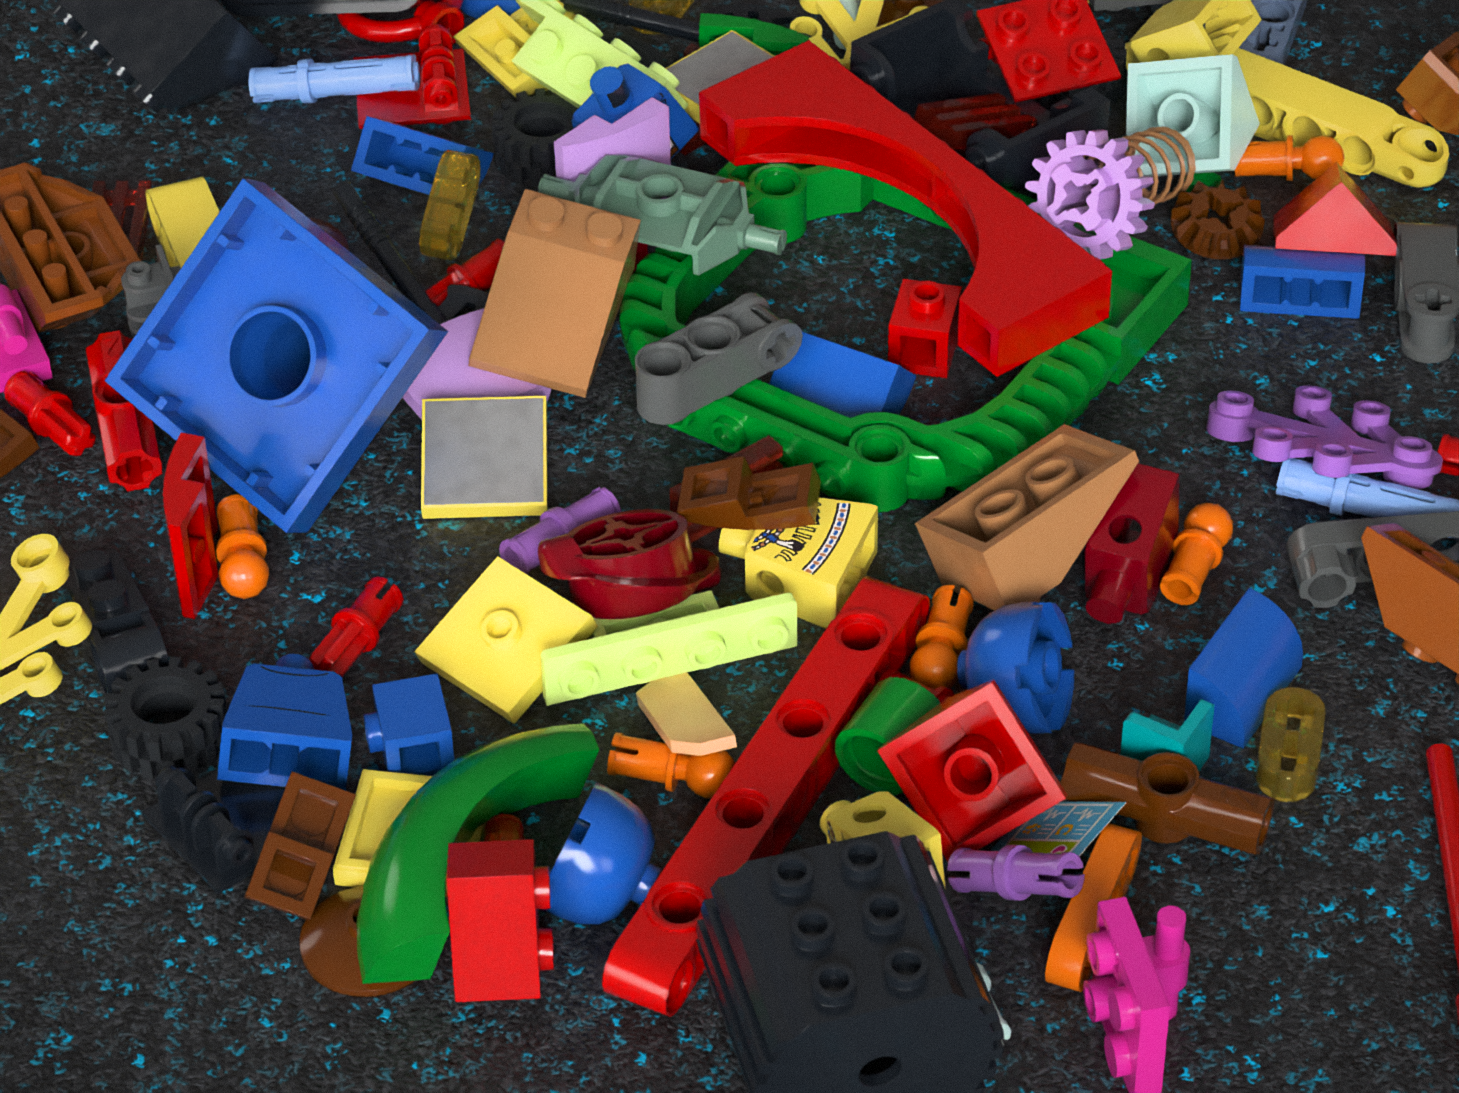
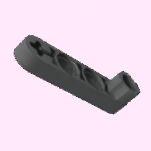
(1327, 572)

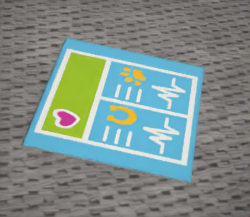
(1062, 827)

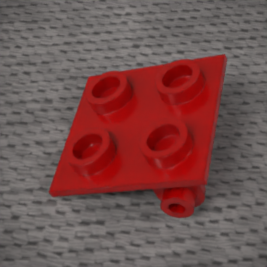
(1046, 46)
(441, 91)

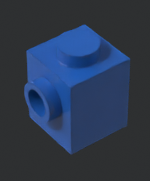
(410, 726)

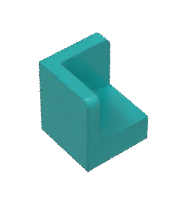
(1155, 735)

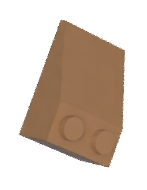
(555, 293)
(1027, 519)

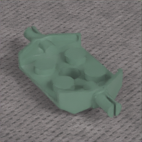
(700, 218)

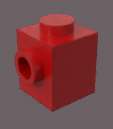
(924, 327)

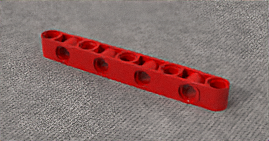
(765, 791)

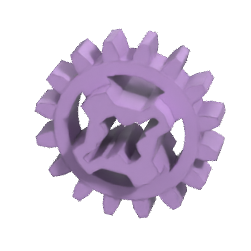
(1111, 204)

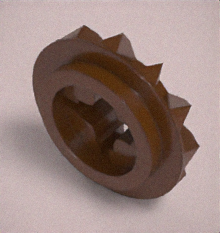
(1209, 236)

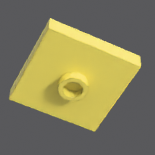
(496, 638)

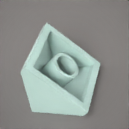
(1200, 100)

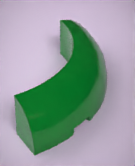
(403, 896)

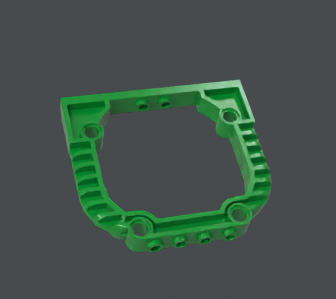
(884, 454)

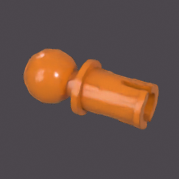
(1281, 158)
(241, 548)
(1196, 552)
(942, 639)
(656, 763)

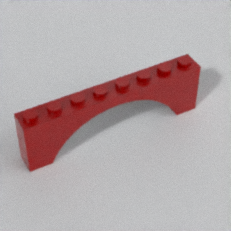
(1028, 276)

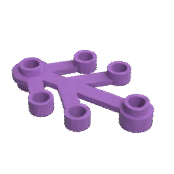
(1327, 439)

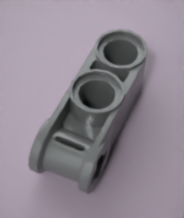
(1426, 289)
(712, 358)

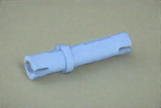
(319, 80)
(1358, 493)

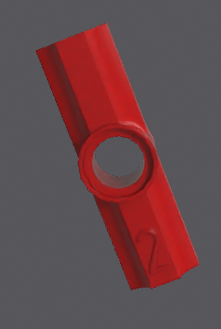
(125, 431)

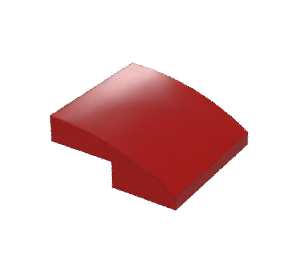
(191, 522)

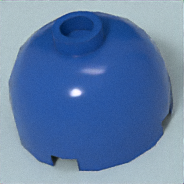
(1023, 656)
(603, 861)

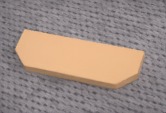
(684, 716)

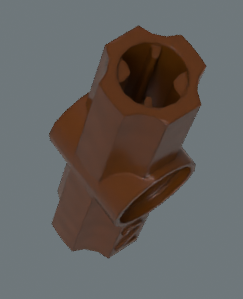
(1168, 797)

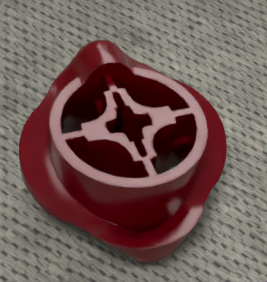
(629, 563)

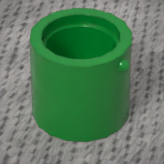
(883, 714)

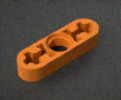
(1106, 878)

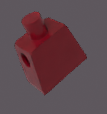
(1126, 564)

